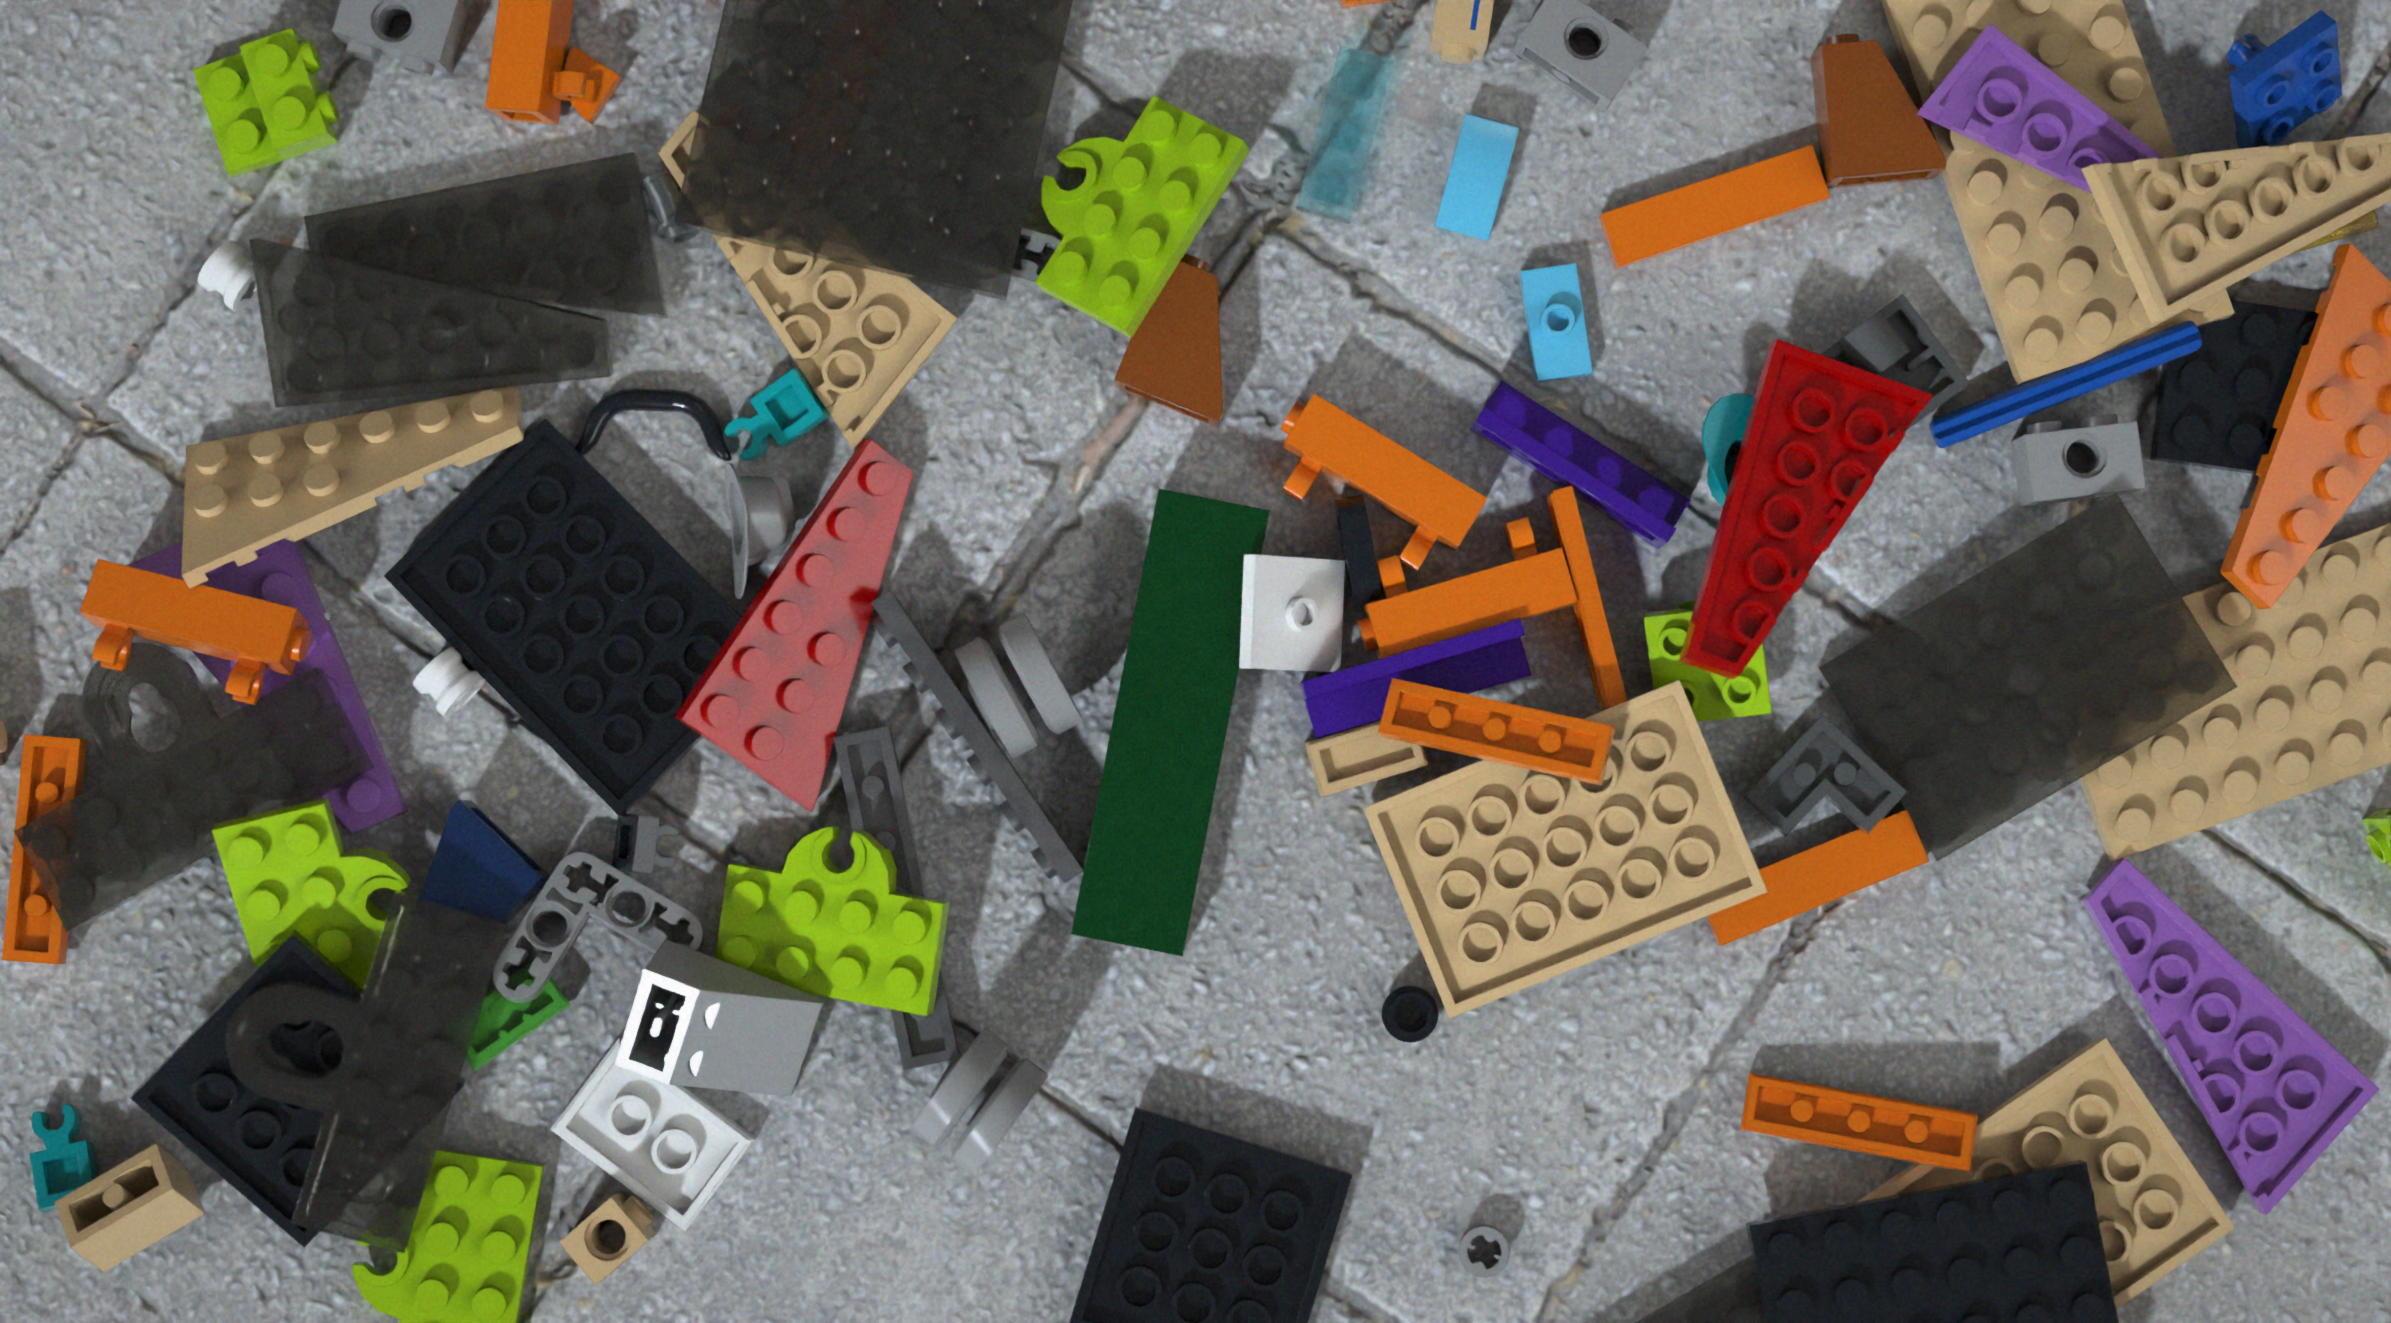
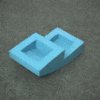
(1477, 176)

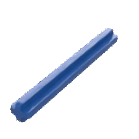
(2066, 384)

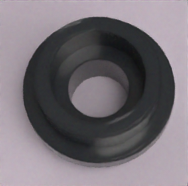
(1423, 1026)

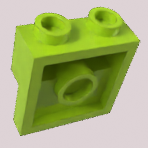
(267, 102)

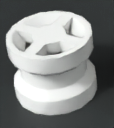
(230, 275)
(448, 682)

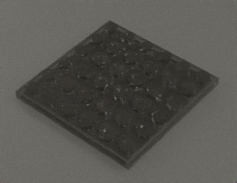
(877, 132)

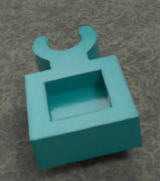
(784, 412)
(65, 1162)

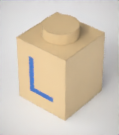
(1461, 29)

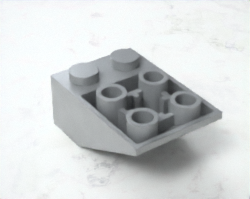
(716, 1025)

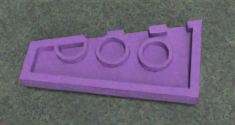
(2028, 112)

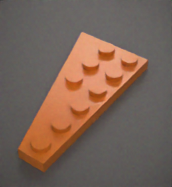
(2327, 434)

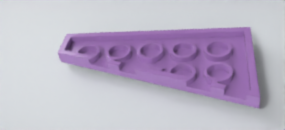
(284, 579)
(2246, 1056)

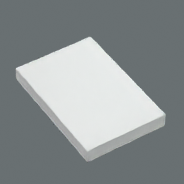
(653, 1138)

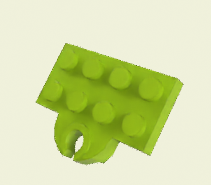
(1134, 211)
(295, 875)
(835, 927)
(464, 1246)

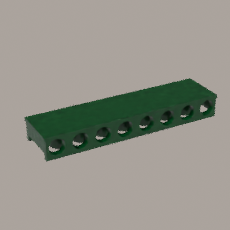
(1168, 725)

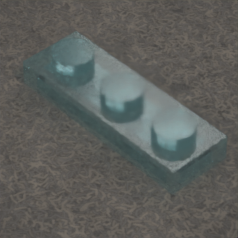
(1344, 134)

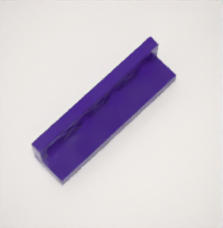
(1578, 460)
(1456, 664)

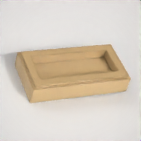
(1360, 758)

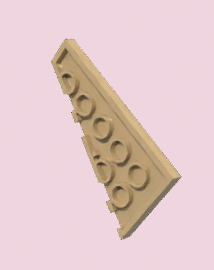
(2225, 214)
(845, 326)
(321, 472)

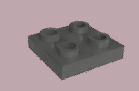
(1903, 349)

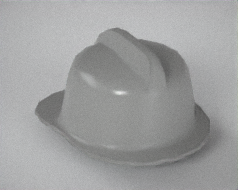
(760, 521)

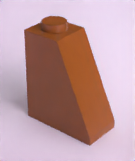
(1868, 118)
(1177, 347)

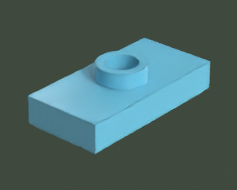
(1555, 323)

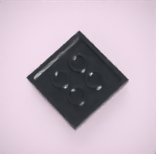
(2225, 396)

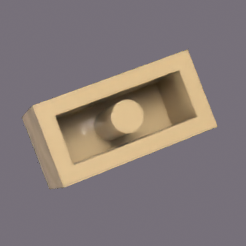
(129, 1207)

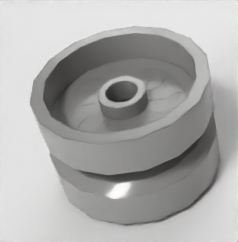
(1013, 688)
(978, 1100)

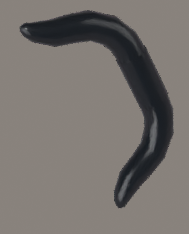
(654, 400)

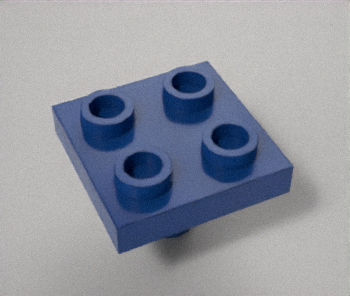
(2284, 82)

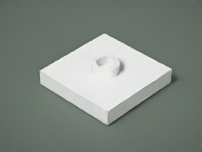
(1291, 613)

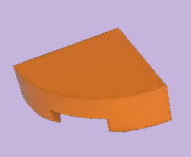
(606, 82)

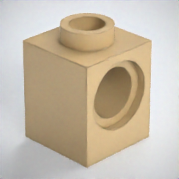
(587, 1247)

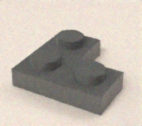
(1829, 767)

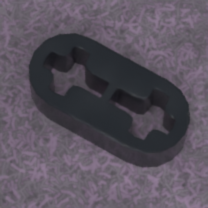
(1357, 548)

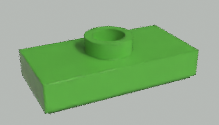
(507, 1023)

